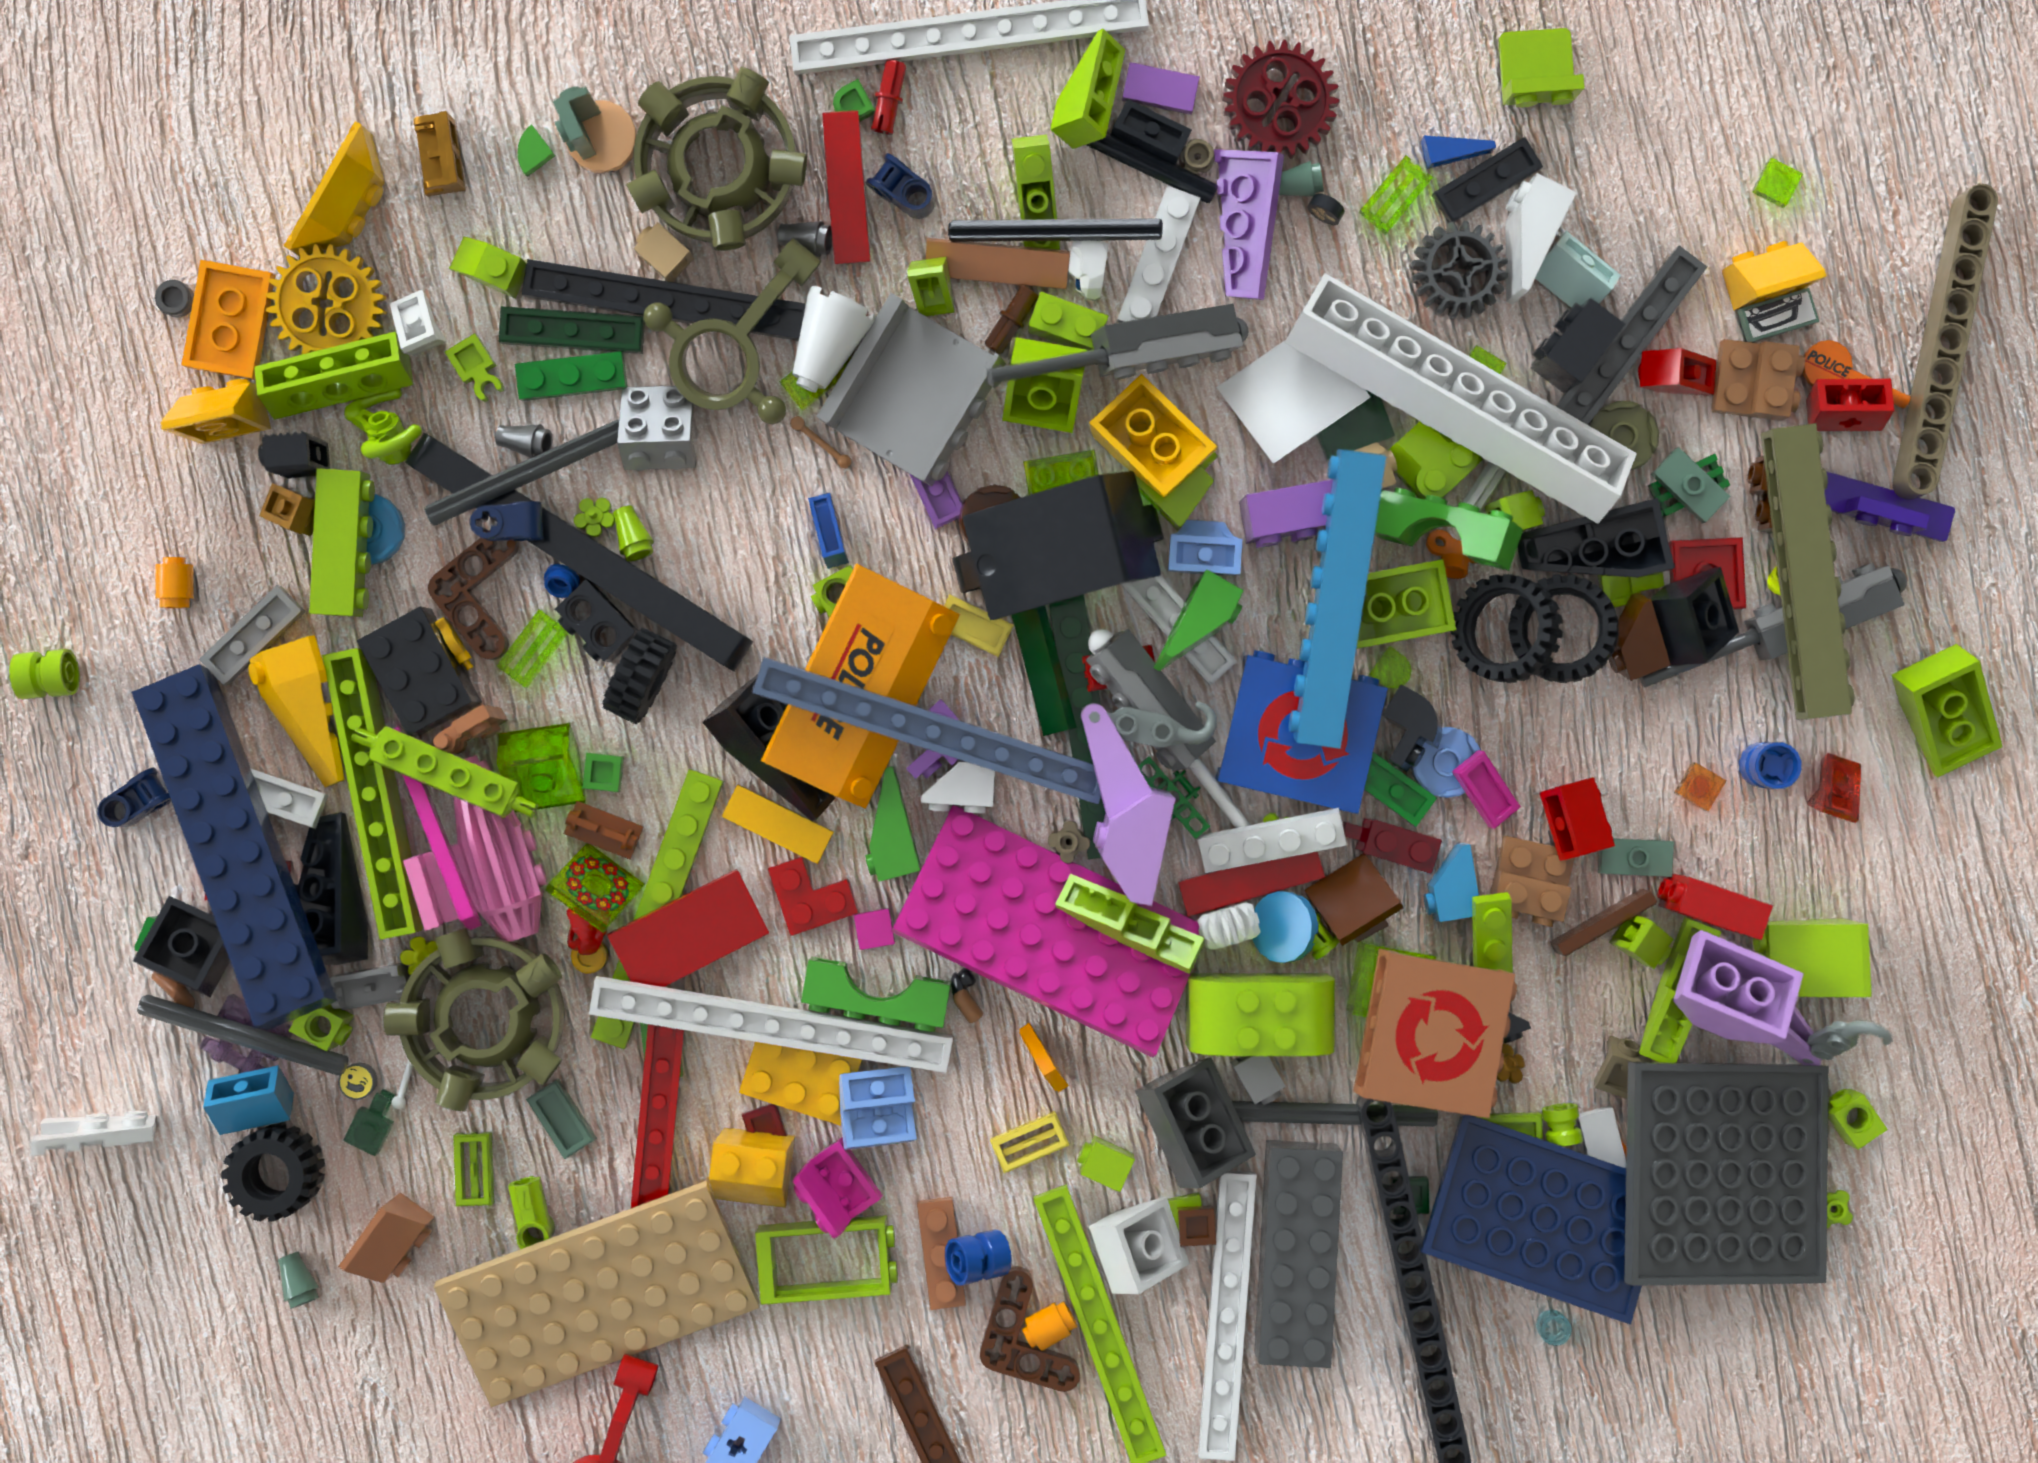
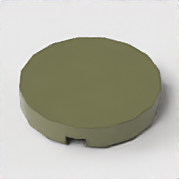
(1630, 427)

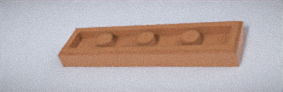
(1002, 263)

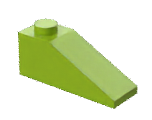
(1089, 95)

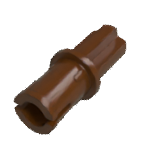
(1011, 320)

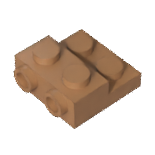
(1757, 379)
(1533, 879)

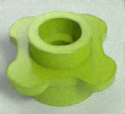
(1840, 1201)

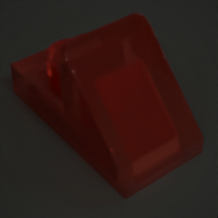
(1838, 788)

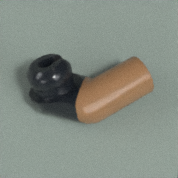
(962, 997)

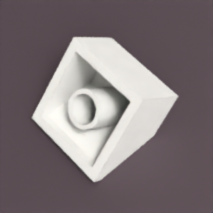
(1139, 1246)

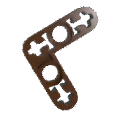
(464, 597)
(1016, 1349)

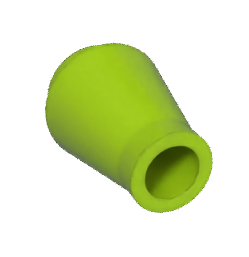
(632, 535)

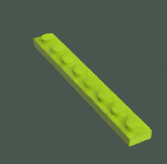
(669, 874)
(1099, 1325)

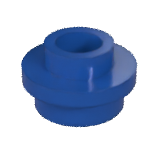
(560, 580)

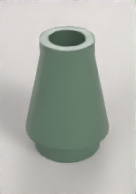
(1302, 180)
(297, 1281)

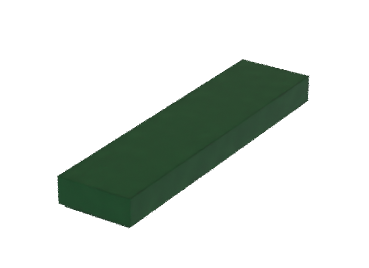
(571, 330)
(1044, 671)

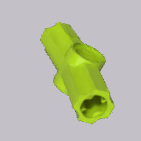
(530, 1210)

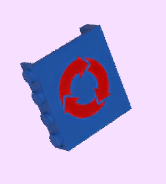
(1268, 758)

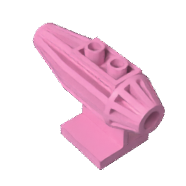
(496, 869)

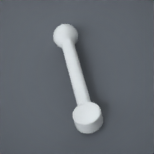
(399, 1101)

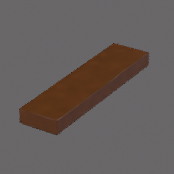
(916, 1407)

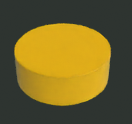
(590, 963)

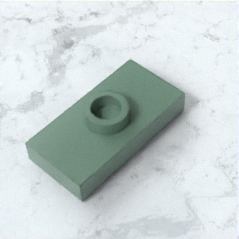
(1690, 485)
(1637, 858)

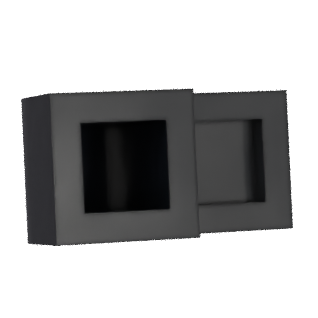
(1419, 720)

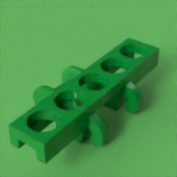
(1183, 802)

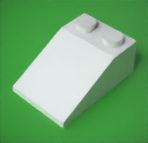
(1530, 229)

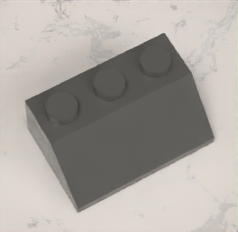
(1195, 1123)

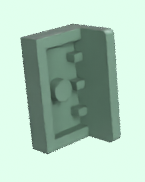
(573, 108)

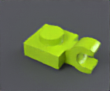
(1621, 588)

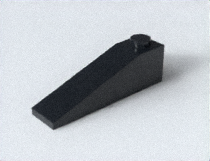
(1623, 544)
(744, 729)
(332, 892)

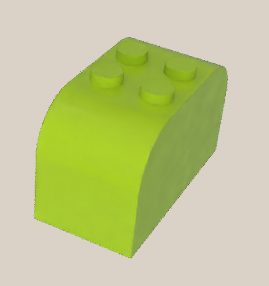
(1260, 1014)

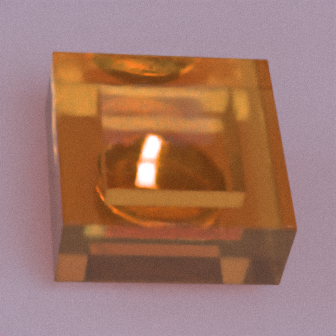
(1700, 786)

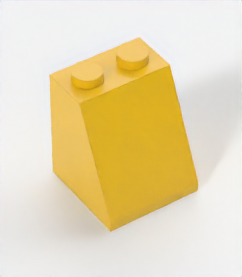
(751, 1167)

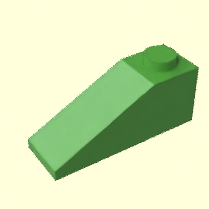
(1204, 613)
(892, 839)

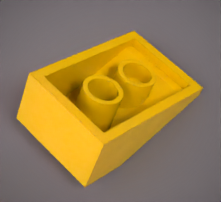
(217, 413)
(1151, 436)

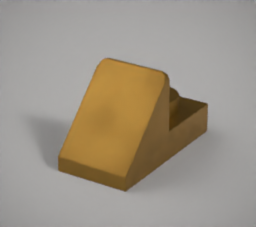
(289, 510)

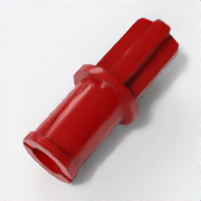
(889, 97)

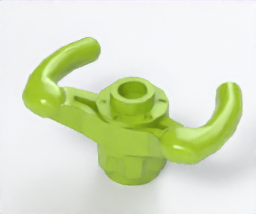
(384, 429)

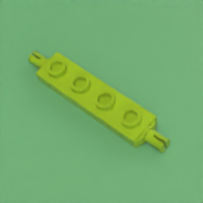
(444, 772)

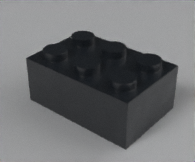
(418, 671)

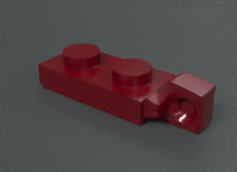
(1395, 844)

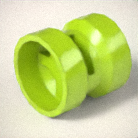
(1562, 1122)

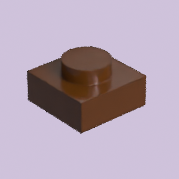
(1196, 1226)

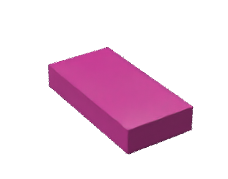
(1486, 789)

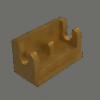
(439, 154)

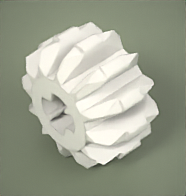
(1229, 926)

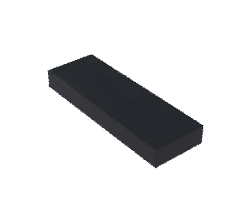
(1487, 180)

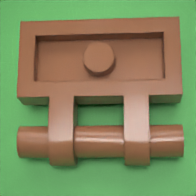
(480, 722)

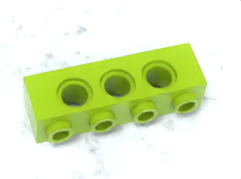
(333, 375)

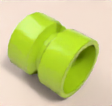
(38, 675)

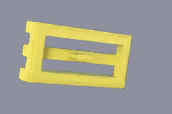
(1023, 1129)

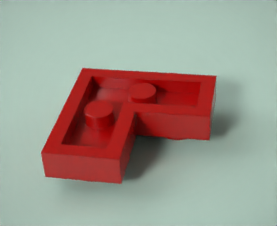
(808, 907)

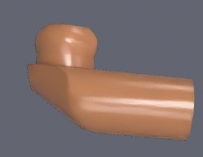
(176, 991)

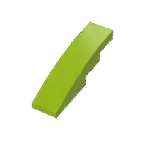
(1130, 924)
(1667, 1024)

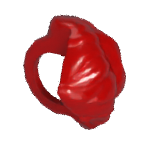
(588, 938)

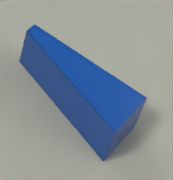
(1447, 150)
(828, 530)

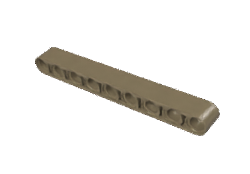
(1957, 330)

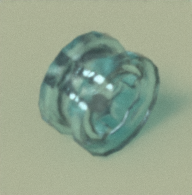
(1542, 1323)

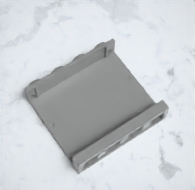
(911, 391)

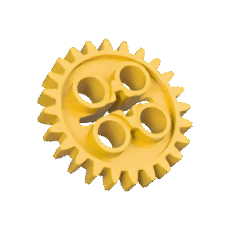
(293, 299)

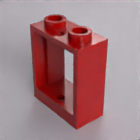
(1714, 905)

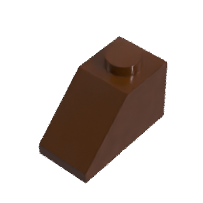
(1640, 641)

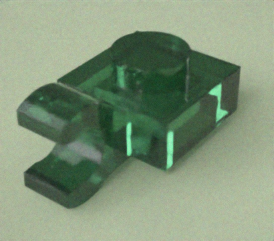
(370, 1125)

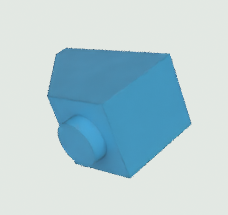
(1452, 886)

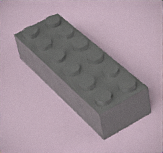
(1298, 1254)

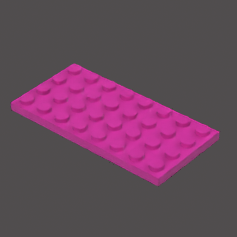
(993, 910)

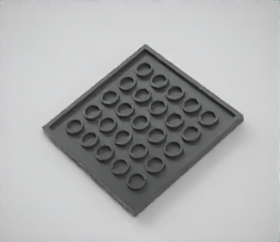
(1726, 1174)

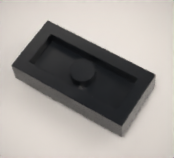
(1151, 131)

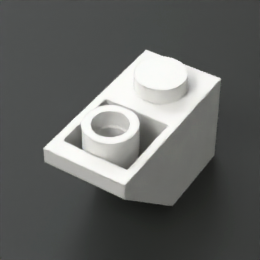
(962, 785)

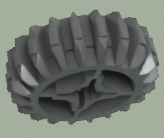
(1458, 255)

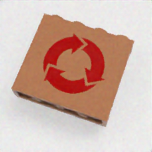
(1434, 1034)

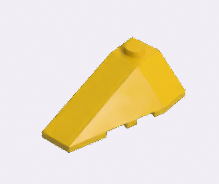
(291, 686)

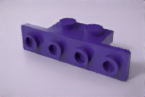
(1882, 506)

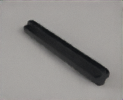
(1155, 167)

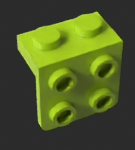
(1538, 68)

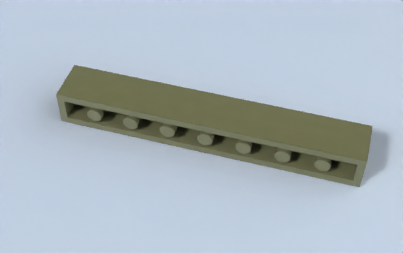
(1807, 571)

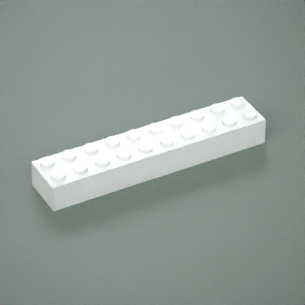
(1462, 399)

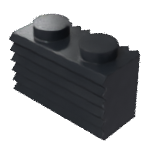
(293, 454)

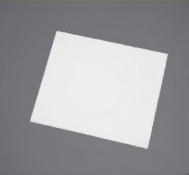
(1289, 399)

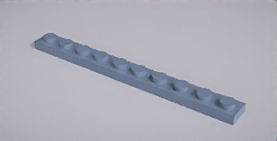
(927, 729)

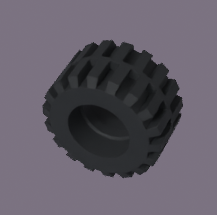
(251, 1191)

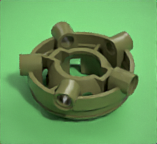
(667, 110)
(412, 1020)

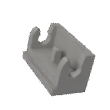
(369, 986)

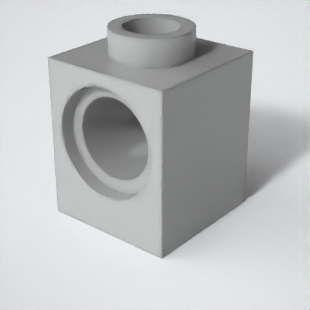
(1258, 1078)

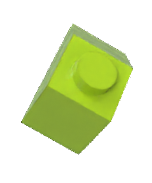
(489, 266)
(1524, 508)
(1643, 941)

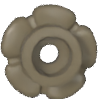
(1200, 147)

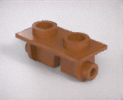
(603, 830)

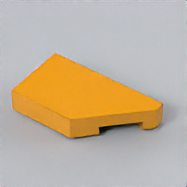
(1043, 1058)

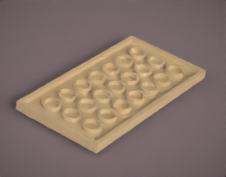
(597, 1294)

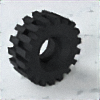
(639, 675)

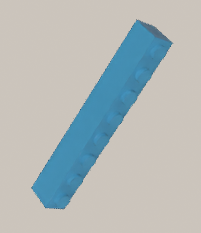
(1338, 597)

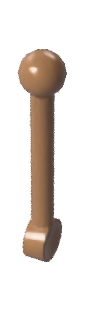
(798, 424)

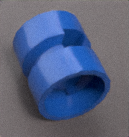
(1770, 765)
(978, 1257)

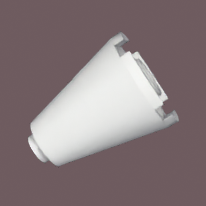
(828, 337)

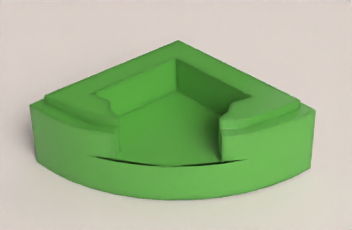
(533, 151)

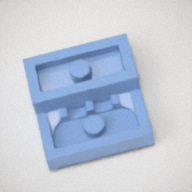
(877, 1107)

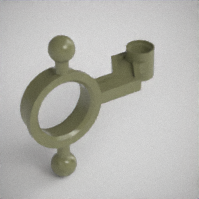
(795, 264)

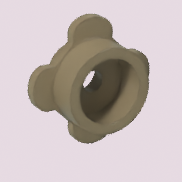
(1079, 841)

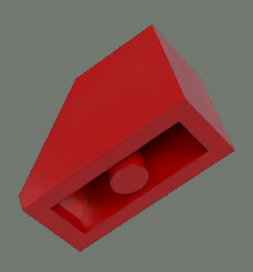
(1677, 372)

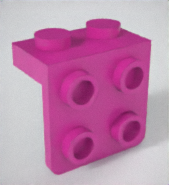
(835, 1188)

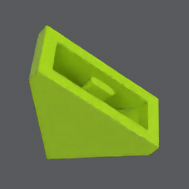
(931, 286)

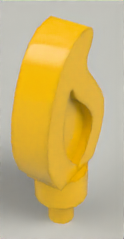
(454, 643)

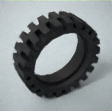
(1605, 643)
(1540, 651)

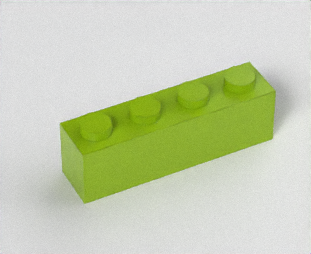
(341, 543)

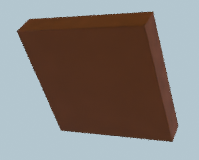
(1353, 899)

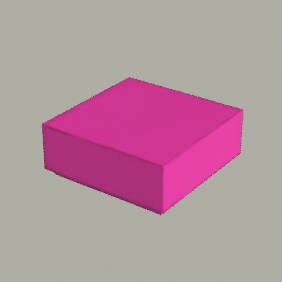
(874, 928)

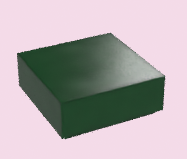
(1420, 1193)

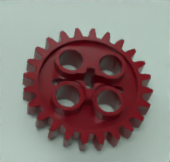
(1254, 83)

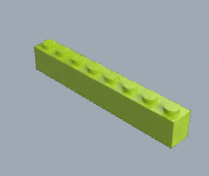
(373, 794)

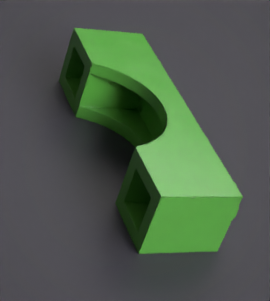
(1484, 537)
(831, 986)

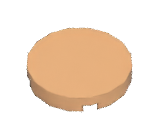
(612, 139)

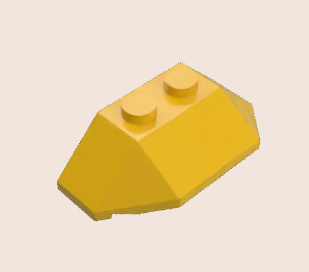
(342, 197)

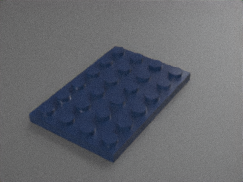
(1534, 1217)

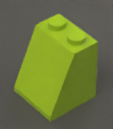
(1828, 952)

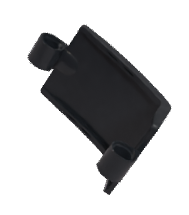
(1059, 544)

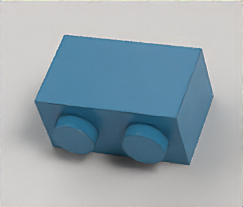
(248, 1100)

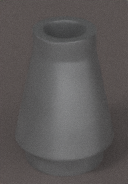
(812, 235)
(525, 439)

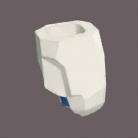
(1088, 267)

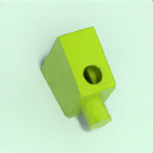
(1184, 498)

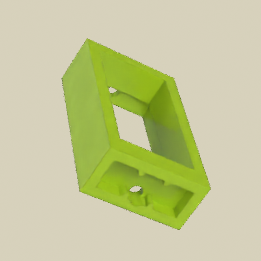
(767, 1269)

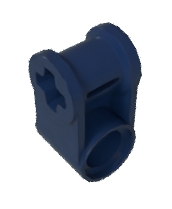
(897, 183)
(514, 521)
(140, 797)

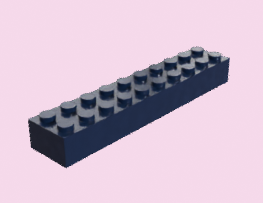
(234, 847)

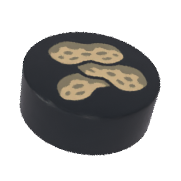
(1326, 209)

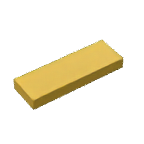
(777, 824)

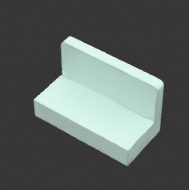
(1576, 272)

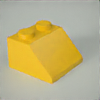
(1771, 274)

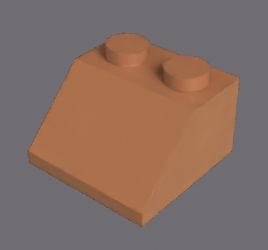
(388, 1240)

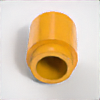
(174, 583)
(1049, 1325)

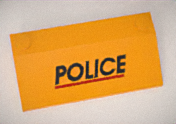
(877, 641)

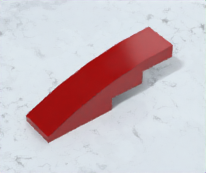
(846, 186)

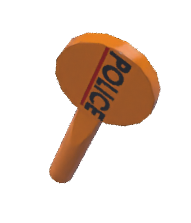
(1833, 361)

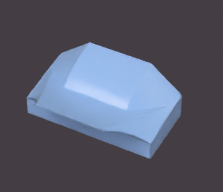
(1203, 547)

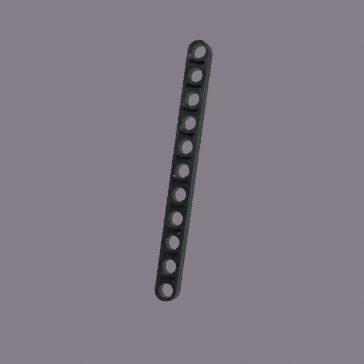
(595, 561)
(1421, 1297)

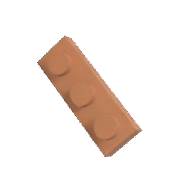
(938, 1227)

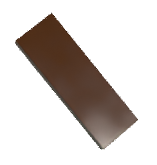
(1603, 922)

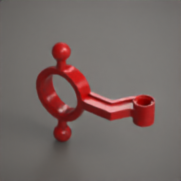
(635, 1378)

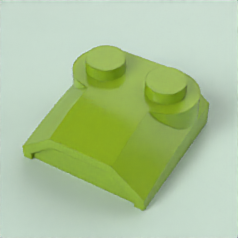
(1431, 461)

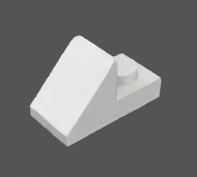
(415, 324)

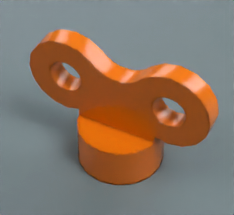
(1454, 560)

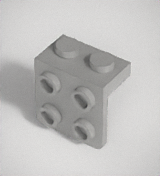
(655, 429)

